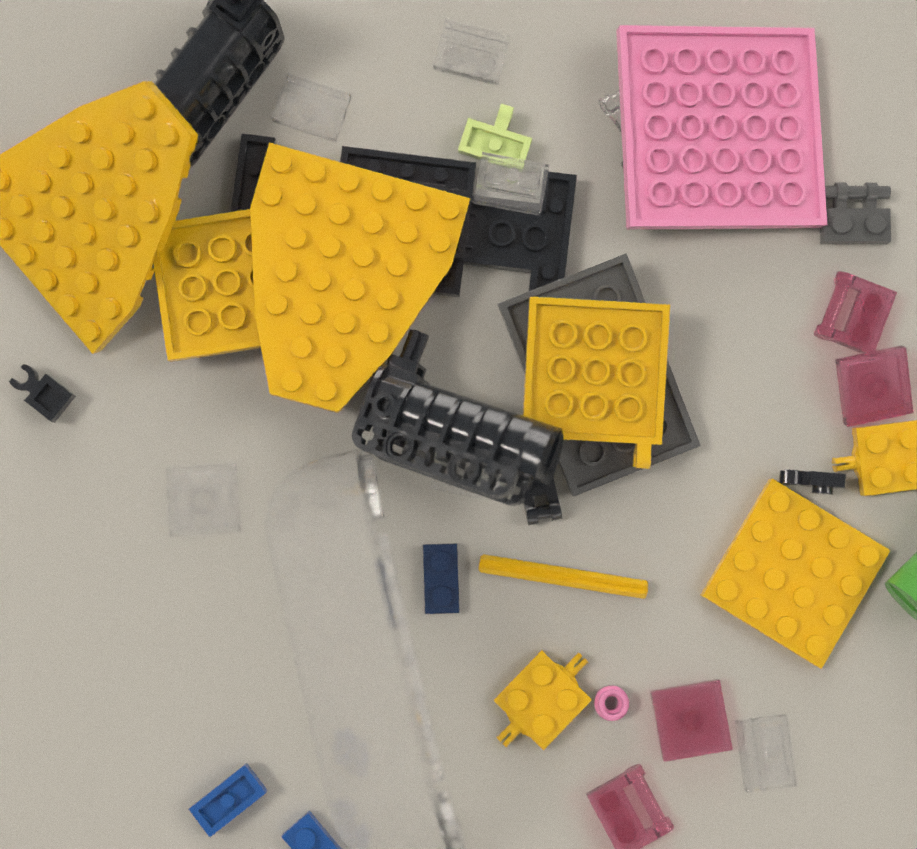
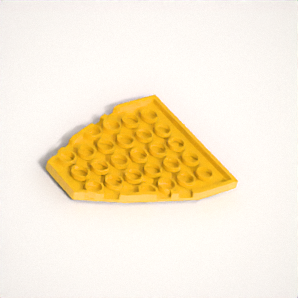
(95, 205)
(341, 270)

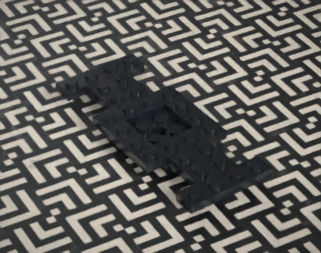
(488, 235)

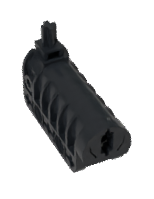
(220, 64)
(455, 427)

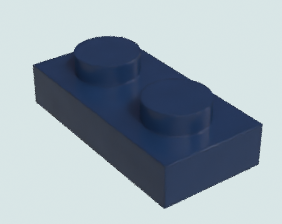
(441, 578)

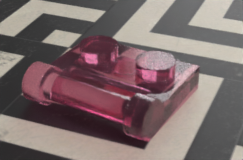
(866, 315)
(619, 816)

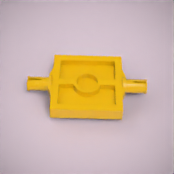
(883, 458)
(542, 700)

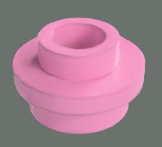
(621, 707)

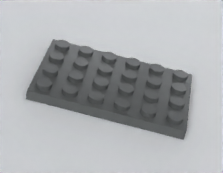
(597, 462)

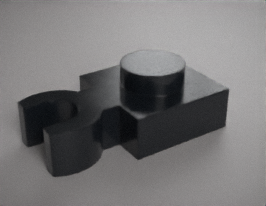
(45, 395)
(820, 482)

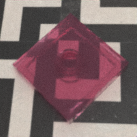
(874, 385)
(691, 720)

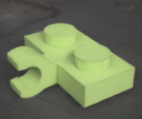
(495, 139)

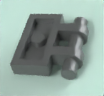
(857, 225)

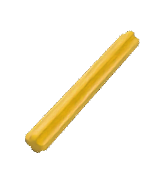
(563, 576)

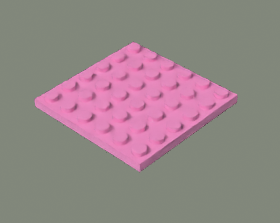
(720, 127)

